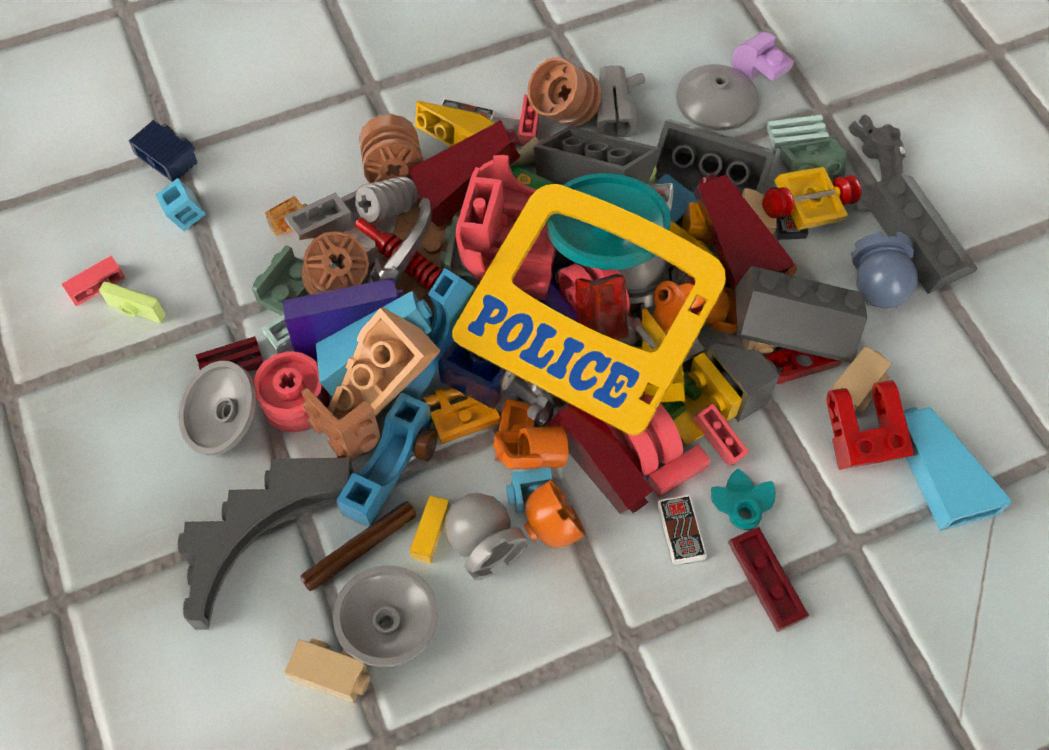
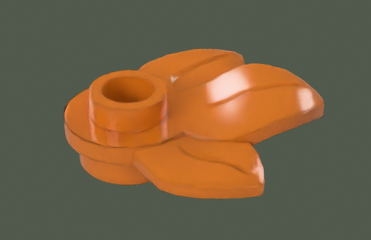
(668, 309)

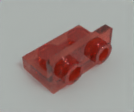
(603, 305)

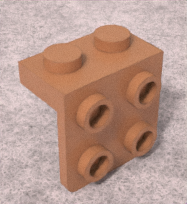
(350, 435)

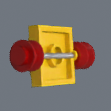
(811, 197)

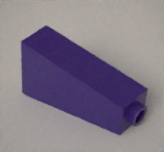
(325, 313)

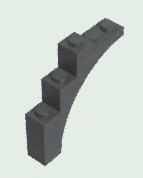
(247, 514)

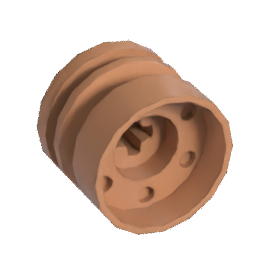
(564, 92)
(389, 148)
(329, 248)

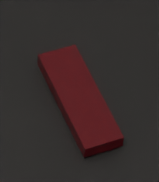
(768, 579)

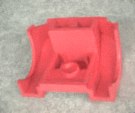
(487, 217)

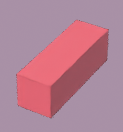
(528, 122)
(89, 281)
(720, 434)
(679, 471)

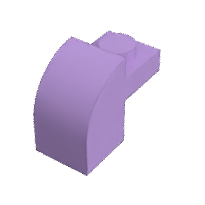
(761, 56)

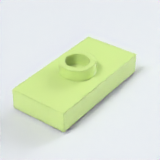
(132, 302)

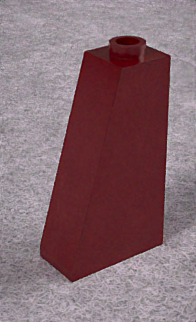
(447, 174)
(737, 230)
(603, 459)

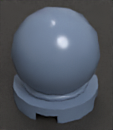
(885, 269)

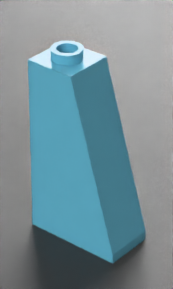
(338, 348)
(949, 475)

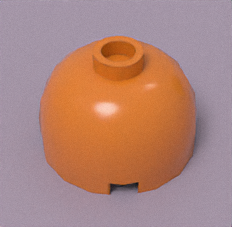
(551, 517)

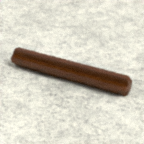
(358, 546)

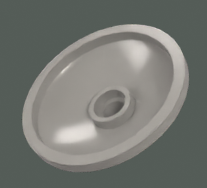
(716, 97)
(217, 408)
(380, 596)

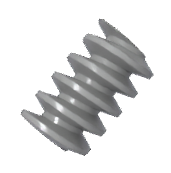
(386, 198)

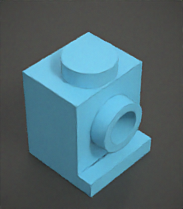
(180, 204)

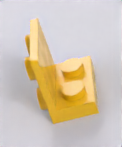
(714, 390)

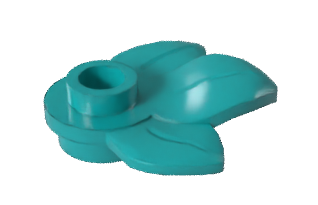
(743, 496)

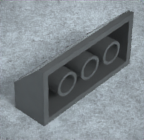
(584, 152)
(694, 153)
(904, 208)
(800, 314)

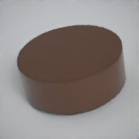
(425, 444)

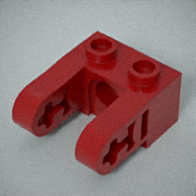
(872, 446)

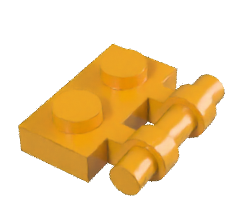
(459, 418)

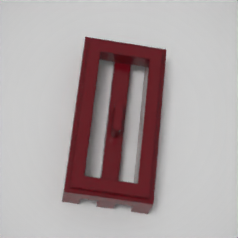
(234, 352)

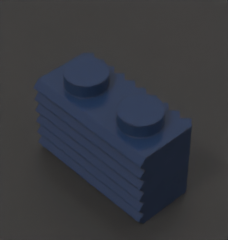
(163, 150)

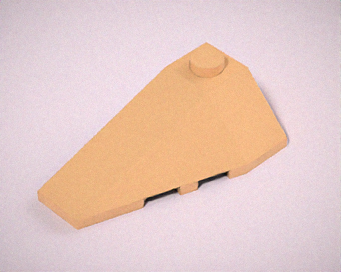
(383, 364)

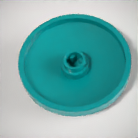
(595, 246)

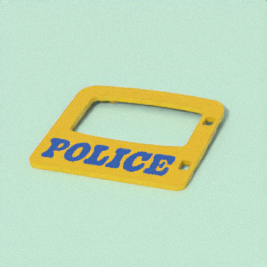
(565, 355)

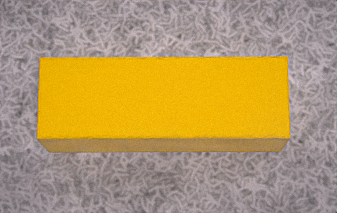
(430, 529)

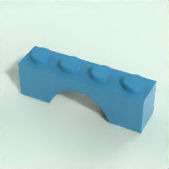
(449, 300)
(371, 486)

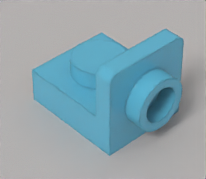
(525, 483)

